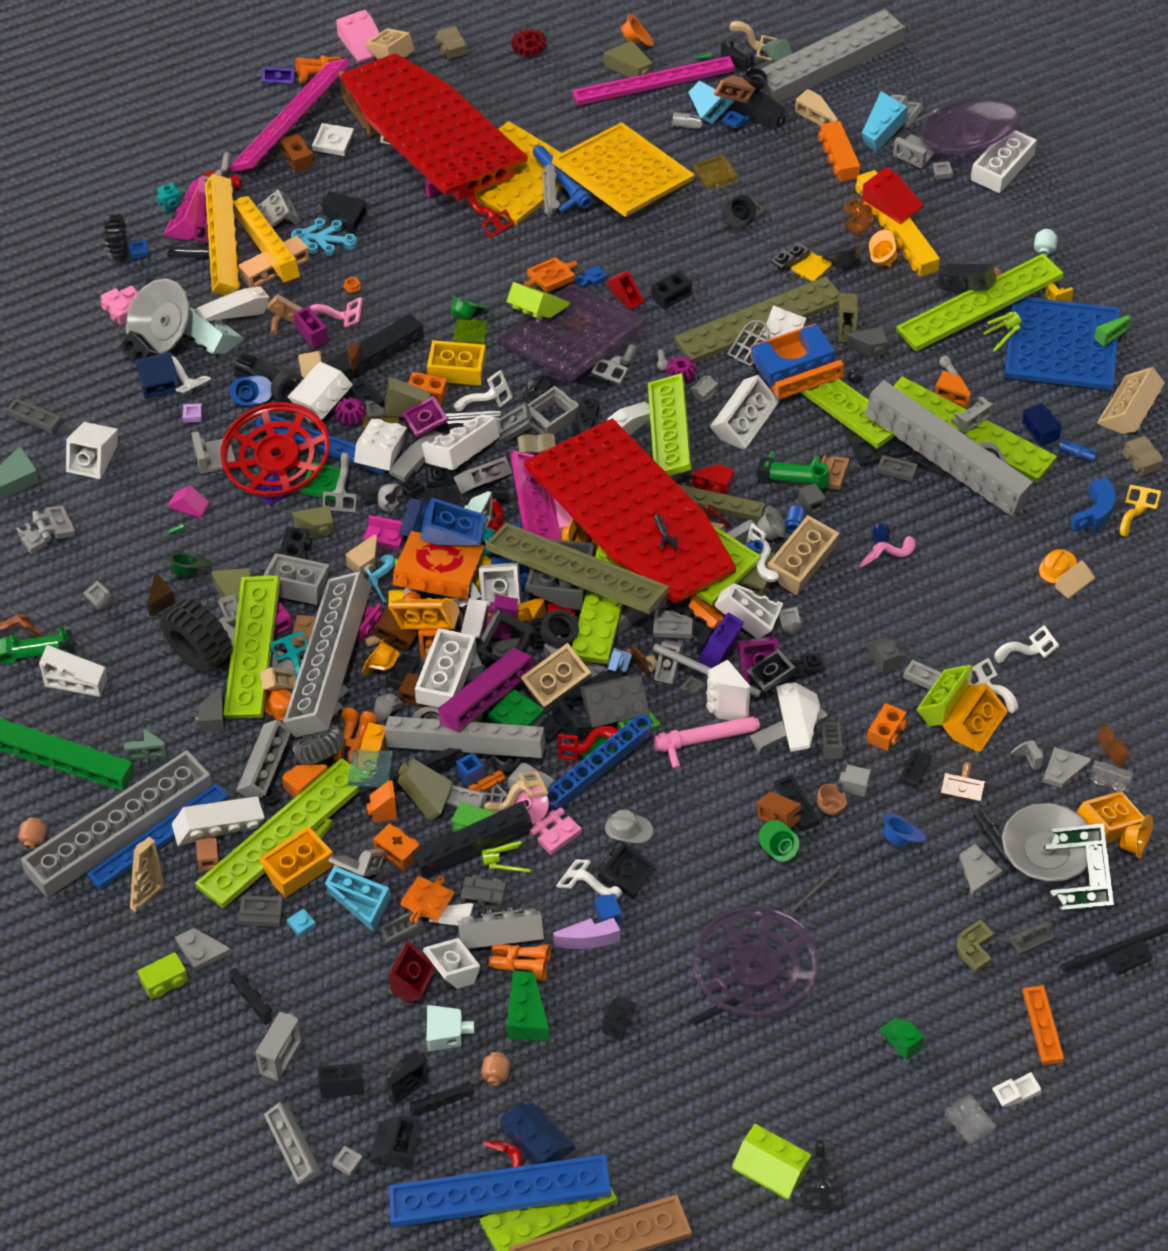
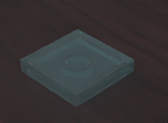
(369, 768)

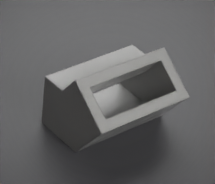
(704, 389)

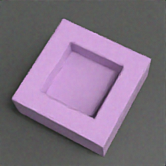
(192, 413)

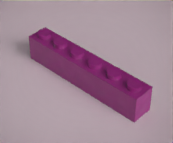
(484, 690)

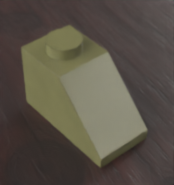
(316, 520)

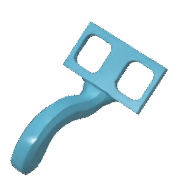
(388, 563)

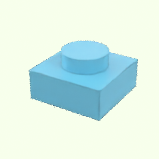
(301, 923)

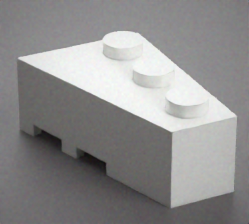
(71, 672)

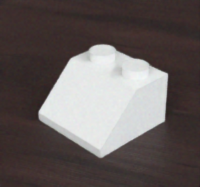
(454, 962)

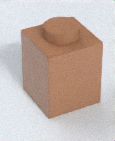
(207, 853)

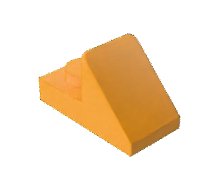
(531, 609)

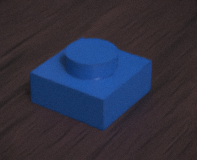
(138, 249)

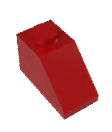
(625, 290)

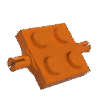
(551, 274)
(707, 612)
(427, 899)

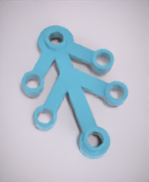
(323, 237)

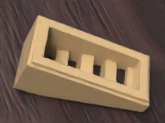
(276, 679)

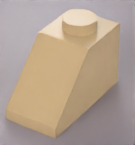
(363, 556)

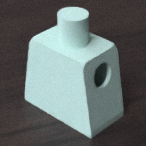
(446, 1027)

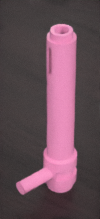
(676, 739)

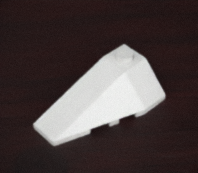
(799, 714)

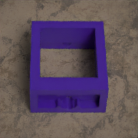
(721, 641)

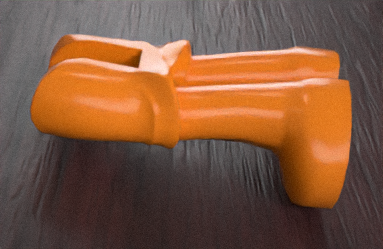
(307, 67)
(351, 720)
(507, 959)

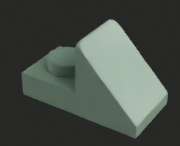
(149, 748)

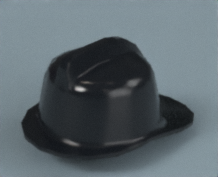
(739, 211)
(846, 259)
(537, 386)

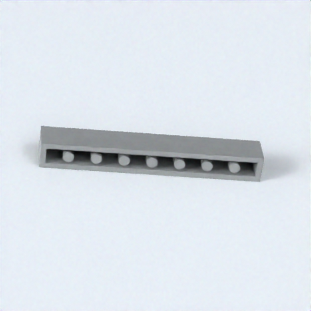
(473, 738)

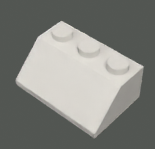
(320, 390)
(727, 693)

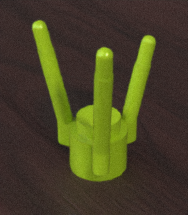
(1011, 321)
(491, 856)

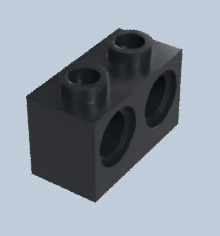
(671, 290)
(136, 347)
(586, 415)
(296, 542)

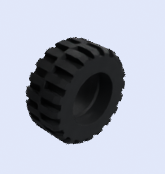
(196, 635)

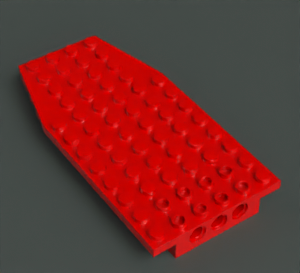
(433, 126)
(616, 493)

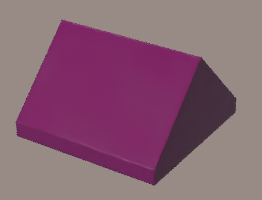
(425, 416)

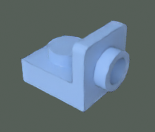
(619, 660)

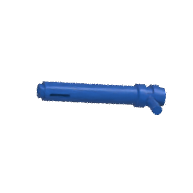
(576, 191)

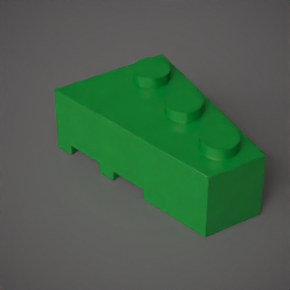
(526, 1012)

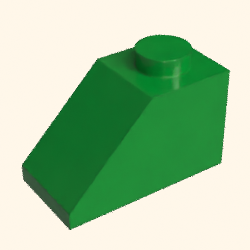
(903, 1037)

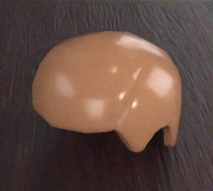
(831, 800)

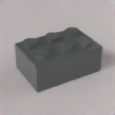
(614, 700)

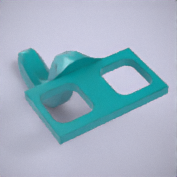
(293, 653)

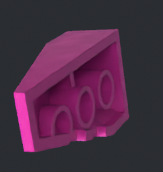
(189, 213)

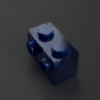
(1041, 424)

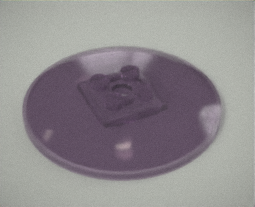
(969, 125)

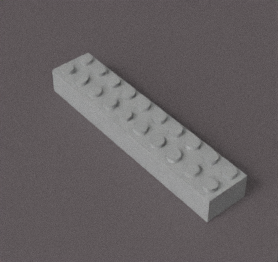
(832, 55)
(948, 448)
(327, 655)
(115, 824)

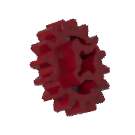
(528, 42)

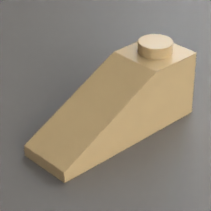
(814, 108)

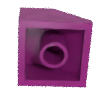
(753, 651)

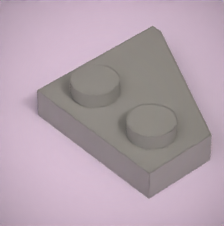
(1063, 767)
(978, 868)

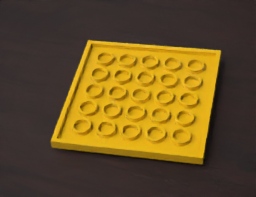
(623, 169)
(525, 190)

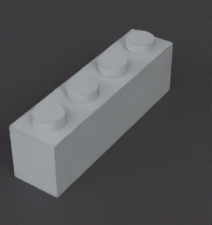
(264, 759)
(501, 929)

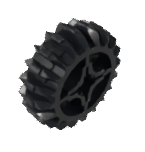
(115, 236)

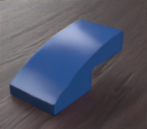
(735, 119)

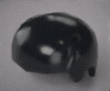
(756, 78)
(506, 763)

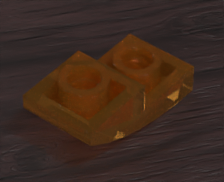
(1112, 747)

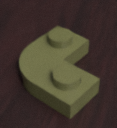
(970, 945)

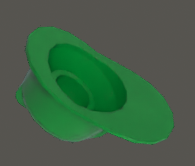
(464, 309)
(779, 841)

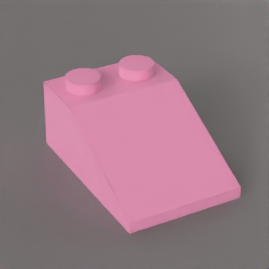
(355, 31)

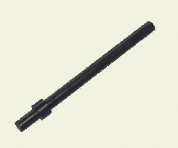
(1083, 960)

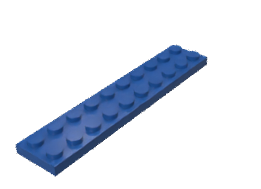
(499, 1190)

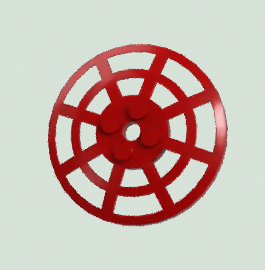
(271, 444)

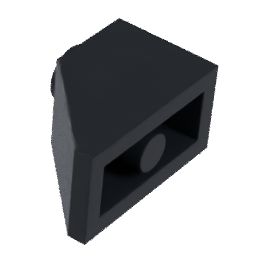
(617, 1017)

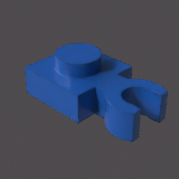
(592, 276)

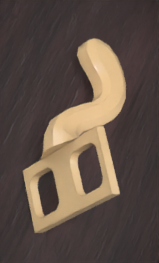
(741, 26)
(521, 785)

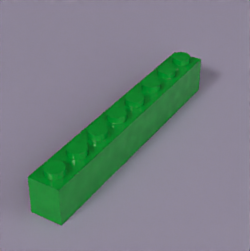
(65, 755)

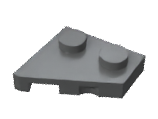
(671, 624)
(200, 948)

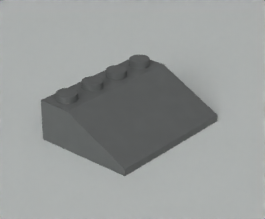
(557, 590)

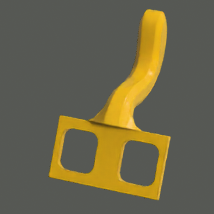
(1140, 507)

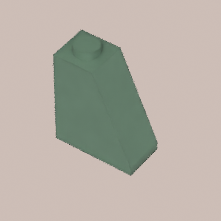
(16, 474)

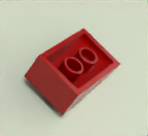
(891, 196)

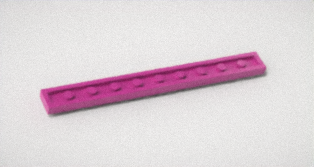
(653, 80)

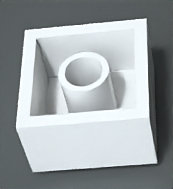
(500, 580)

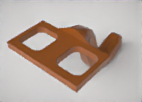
(24, 620)

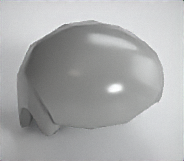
(388, 497)

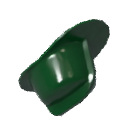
(186, 564)

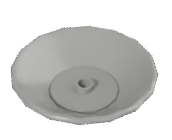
(159, 313)
(1027, 836)

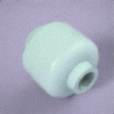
(1045, 242)

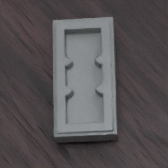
(465, 795)

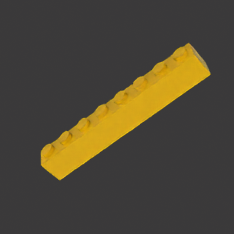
(221, 235)
(907, 237)
(266, 239)

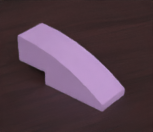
(587, 935)

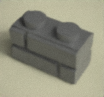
(484, 893)

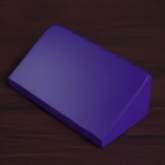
(278, 75)

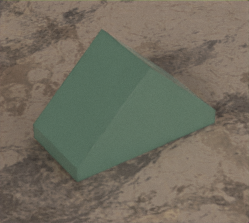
(777, 49)

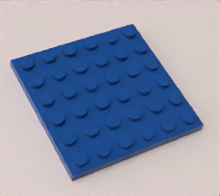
(1060, 345)

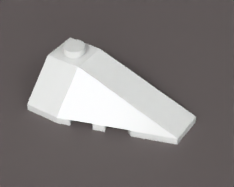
(235, 304)

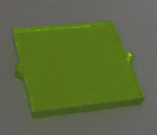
(470, 331)

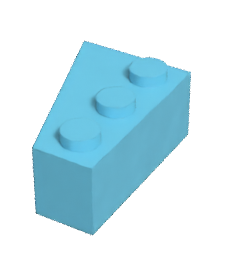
(883, 121)
(359, 896)

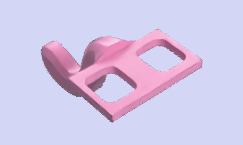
(345, 315)
(907, 549)

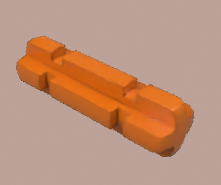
(488, 781)

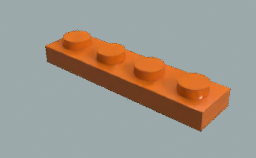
(1043, 1025)

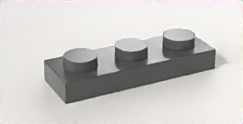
(34, 415)

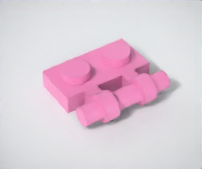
(557, 836)

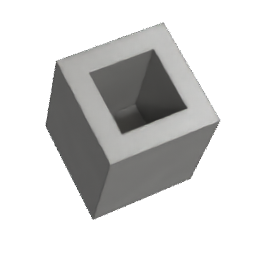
(855, 780)

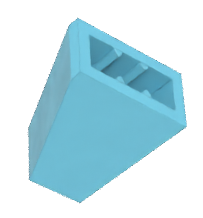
(708, 105)

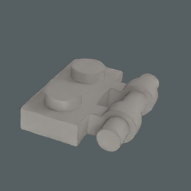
(59, 523)

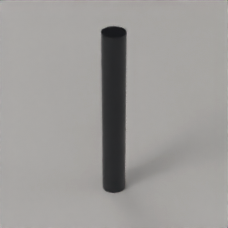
(713, 1011)

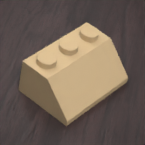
(556, 677)

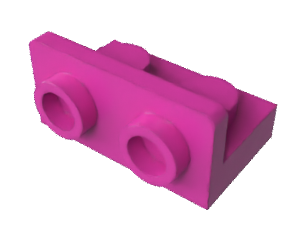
(386, 532)
(369, 620)

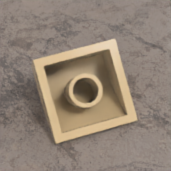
(390, 42)

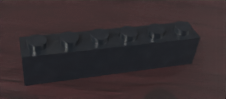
(381, 346)
(472, 840)

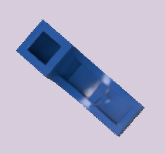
(1103, 496)

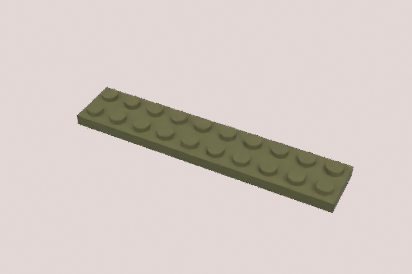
(723, 332)
(577, 568)

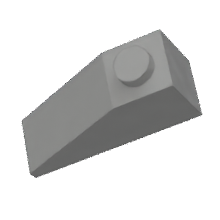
(482, 475)

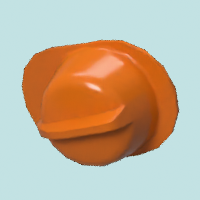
(635, 31)
(277, 703)

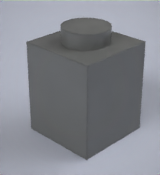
(811, 499)

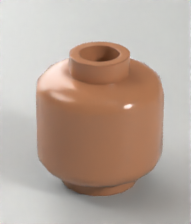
(32, 833)
(495, 1069)

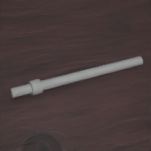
(693, 664)

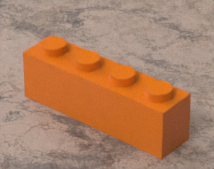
(839, 151)

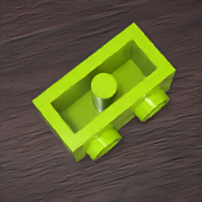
(162, 976)

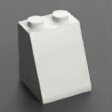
(90, 449)

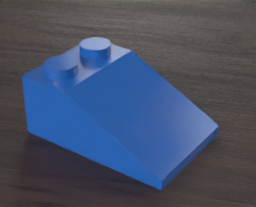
(451, 524)

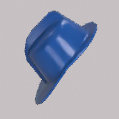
(250, 390)
(900, 831)

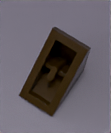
(160, 596)

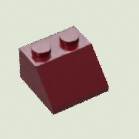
(410, 973)

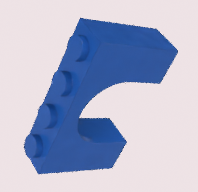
(777, 368)

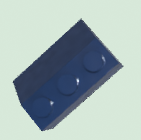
(535, 1134)

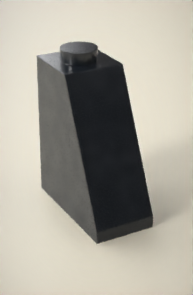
(346, 209)

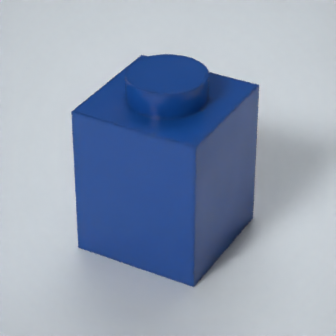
(470, 769)
(607, 908)

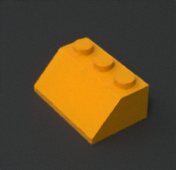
(425, 613)
(975, 717)
(297, 861)

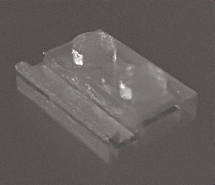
(1111, 776)
(970, 1119)

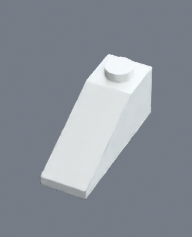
(632, 417)

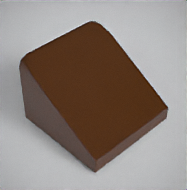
(354, 355)

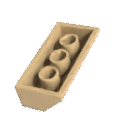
(1132, 401)
(803, 554)

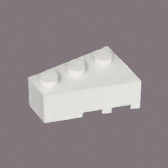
(752, 609)

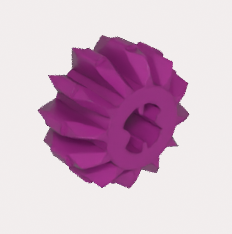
(683, 366)
(350, 411)

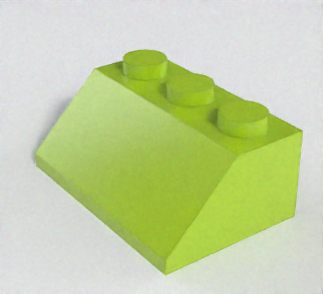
(535, 301)
(945, 694)
(772, 1161)

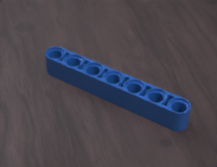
(600, 754)

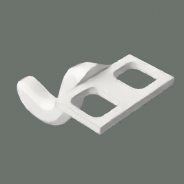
(187, 382)
(492, 394)
(765, 573)
(1037, 647)
(1009, 698)
(582, 874)

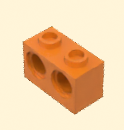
(435, 385)
(886, 727)

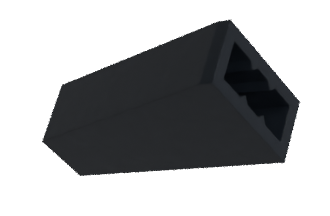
(761, 110)

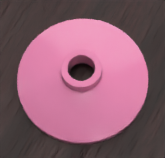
(537, 806)

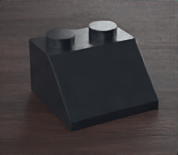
(771, 671)

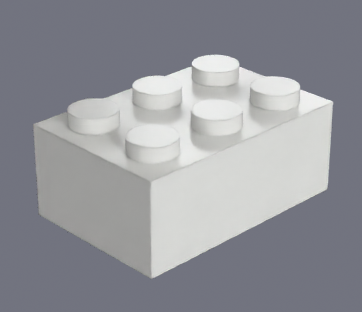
(380, 444)

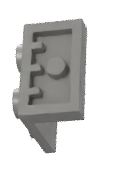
(912, 151)
(277, 208)
(209, 453)
(367, 865)

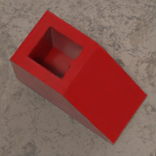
(713, 479)

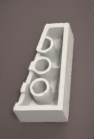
(461, 443)
(216, 819)

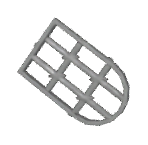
(746, 340)

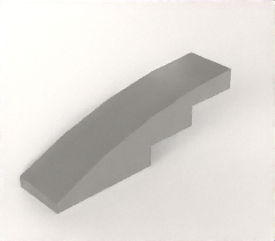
(413, 457)

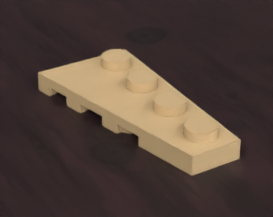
(146, 874)

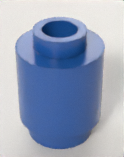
(794, 518)

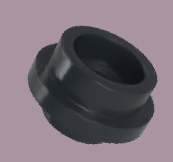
(272, 799)

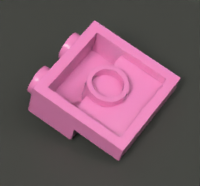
(118, 303)

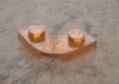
(861, 214)

